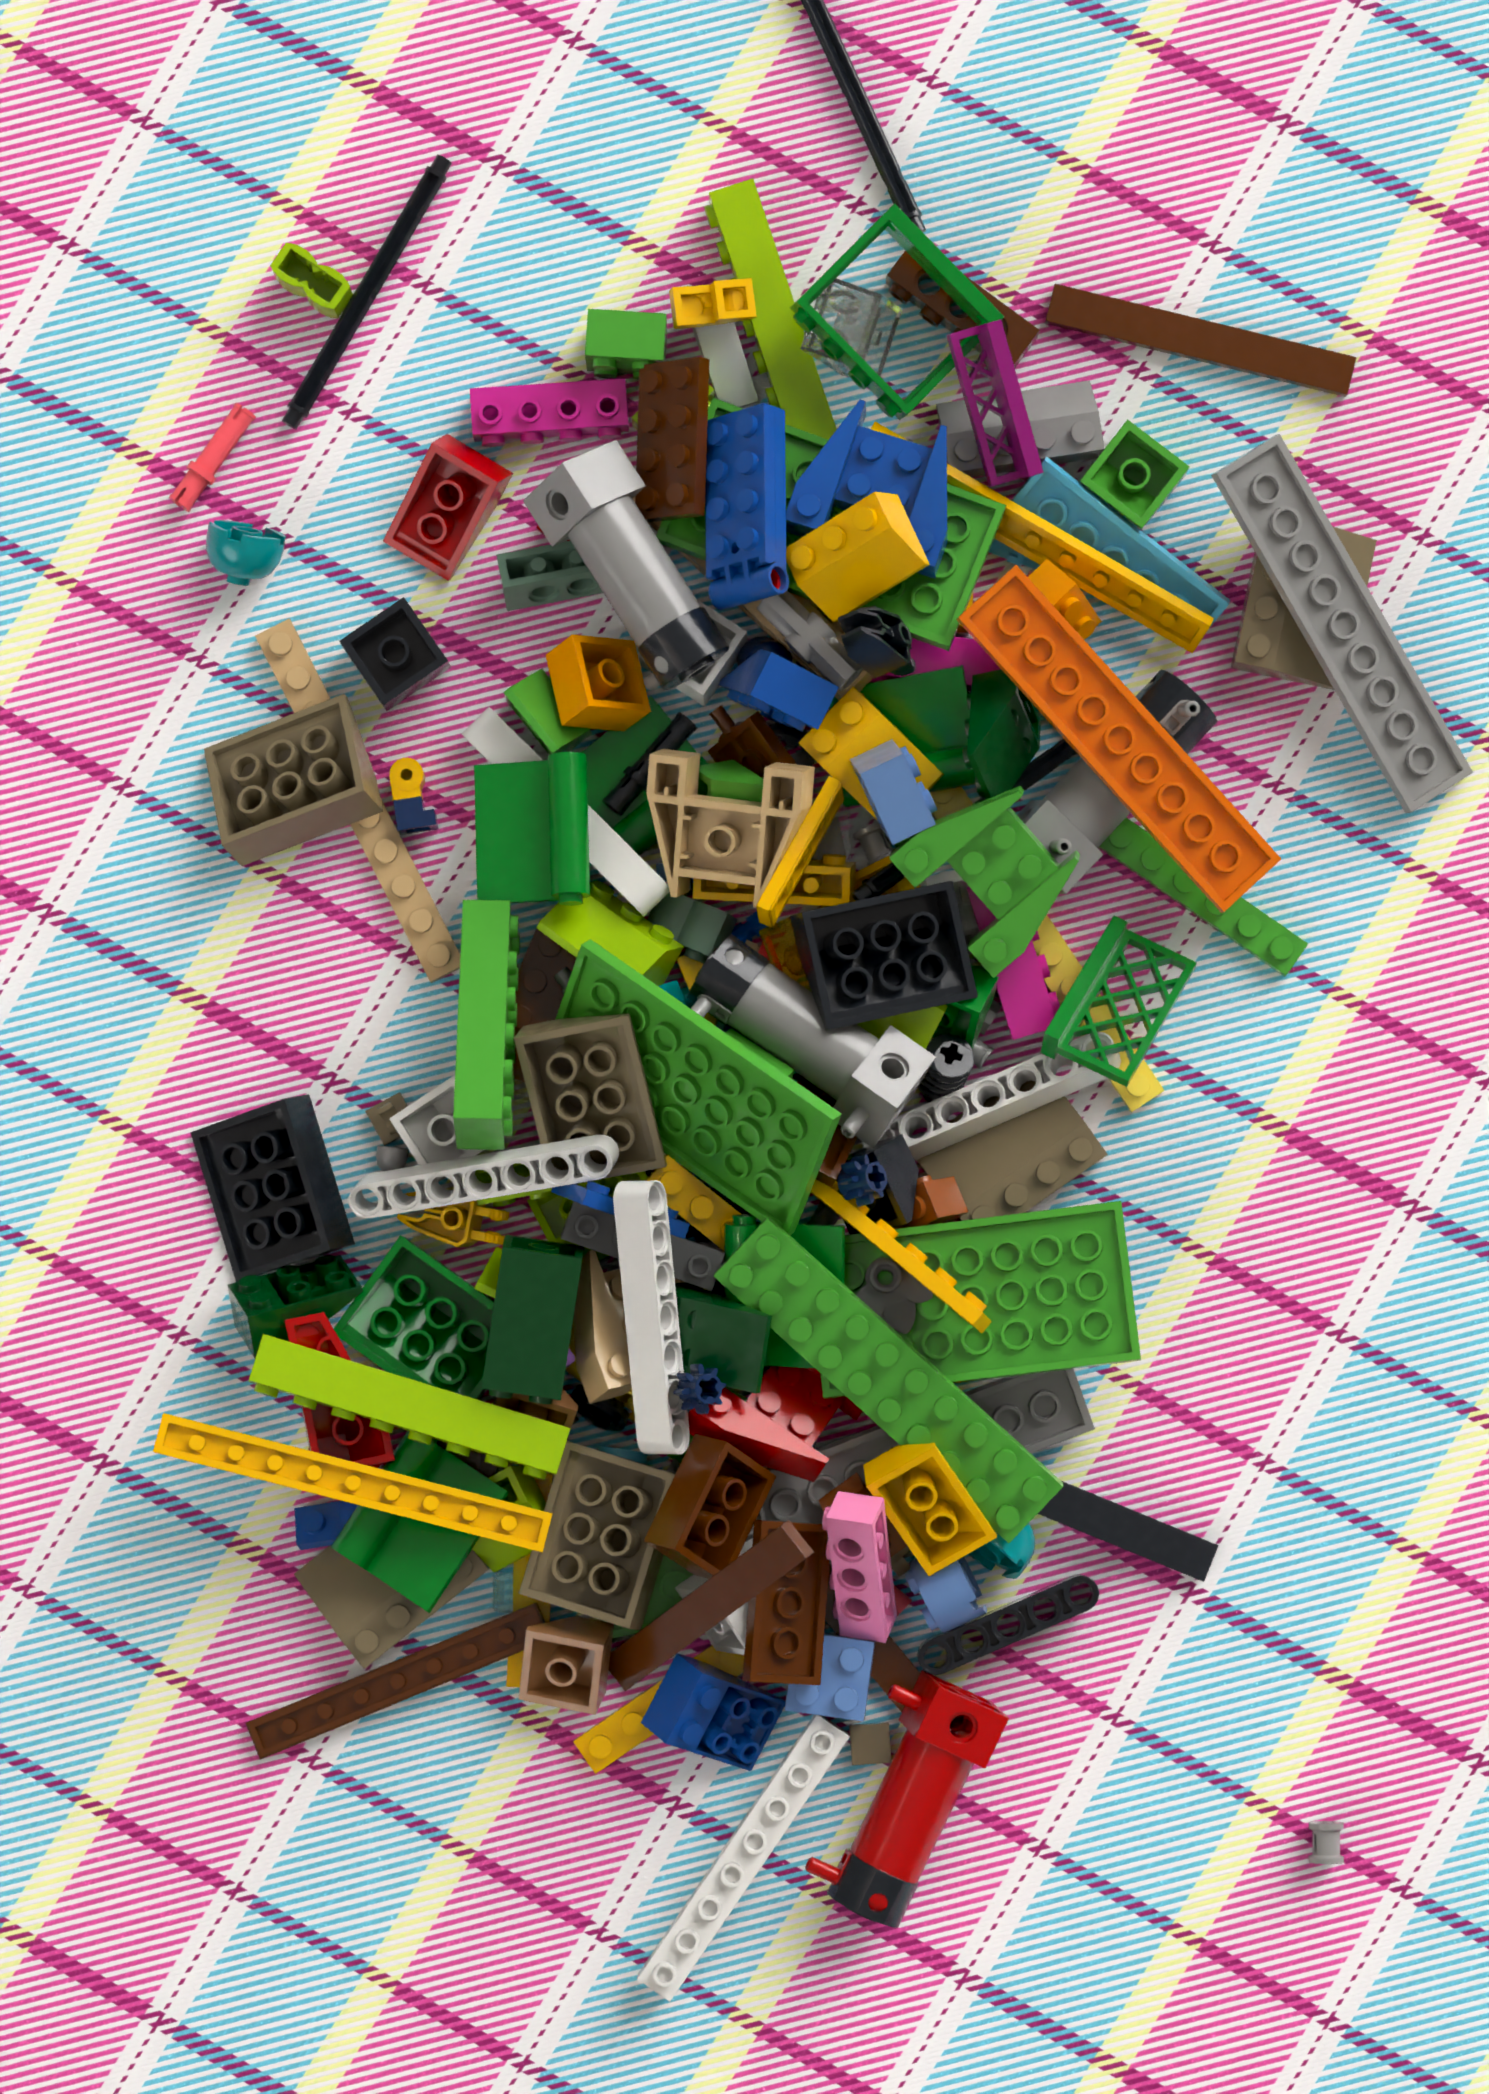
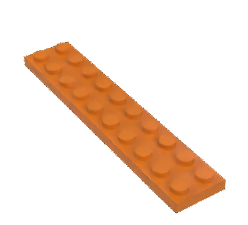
(1118, 738)

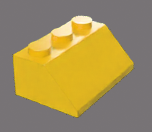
(856, 555)
(927, 1504)

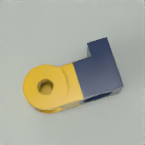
(406, 786)

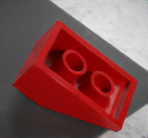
(447, 505)

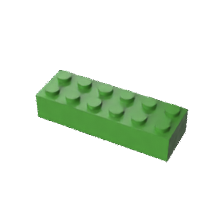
(486, 1025)

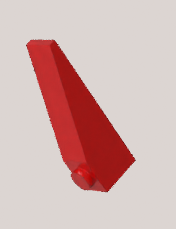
(325, 1432)

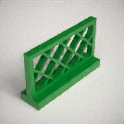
(1085, 993)

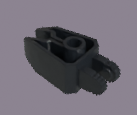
(877, 641)

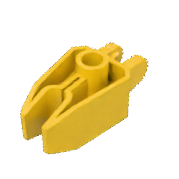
(457, 1223)

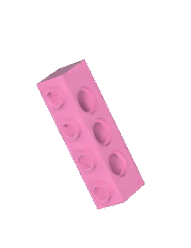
(860, 1566)

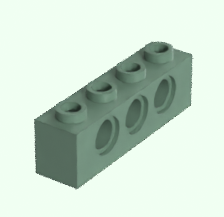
(544, 576)

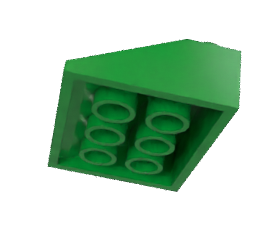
(421, 1321)

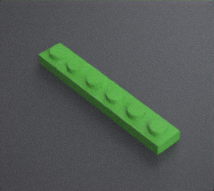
(1240, 922)

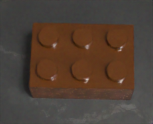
(709, 1506)

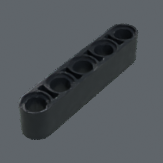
(1028, 1624)

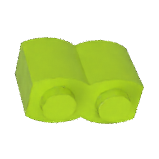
(302, 276)

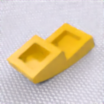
(712, 304)

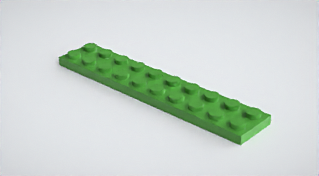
(886, 1375)

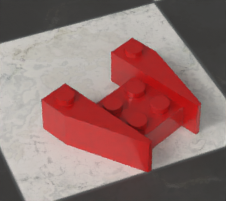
(778, 1422)

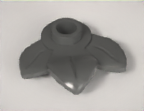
(896, 1300)

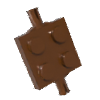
(747, 742)

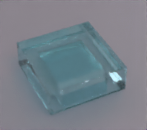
(503, 1592)

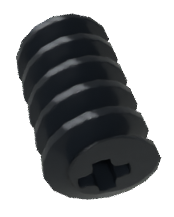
(950, 1067)

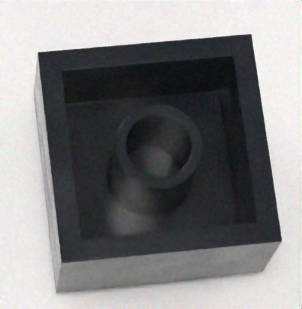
(395, 654)

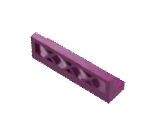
(1008, 399)

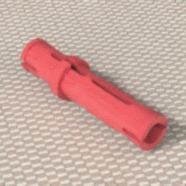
(212, 457)

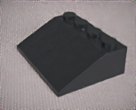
(885, 955)
(272, 1187)

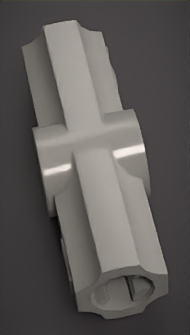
(810, 639)

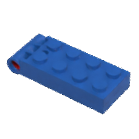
(746, 506)

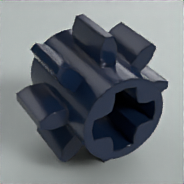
(862, 1180)
(699, 1388)

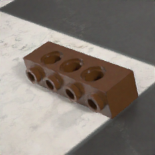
(903, 285)

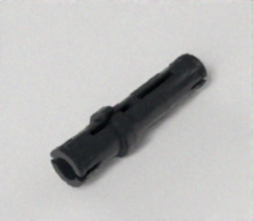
(636, 776)

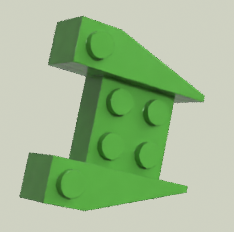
(999, 864)

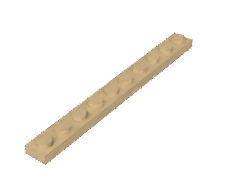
(376, 833)

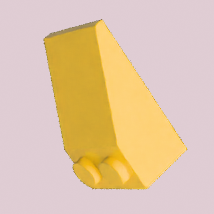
(852, 729)

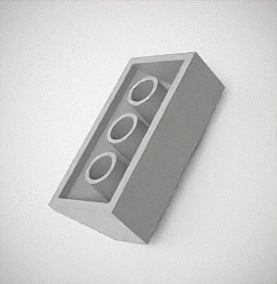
(1061, 419)

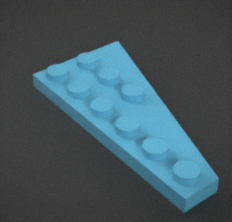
(1085, 516)

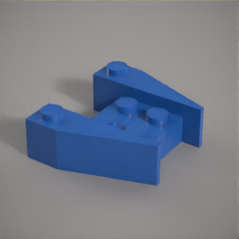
(868, 461)

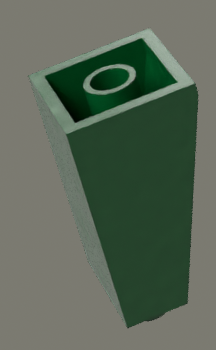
(532, 1319)

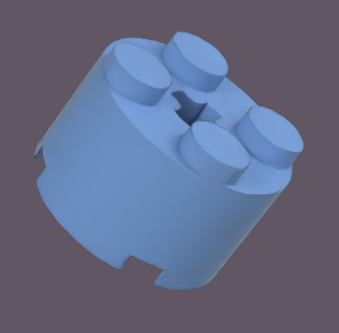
(947, 1594)

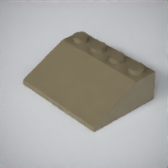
(1268, 634)
(291, 781)
(588, 1082)
(1018, 1160)
(596, 1537)
(366, 1610)

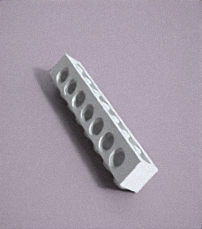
(743, 1856)

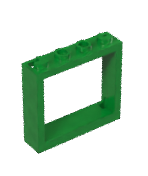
(937, 267)

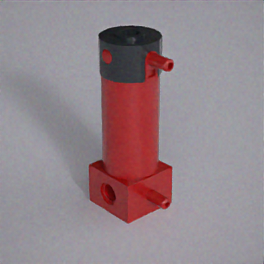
(914, 1797)

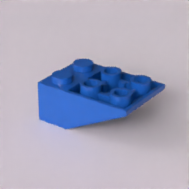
(780, 690)
(712, 1713)

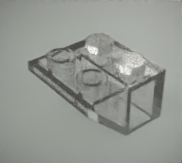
(861, 319)

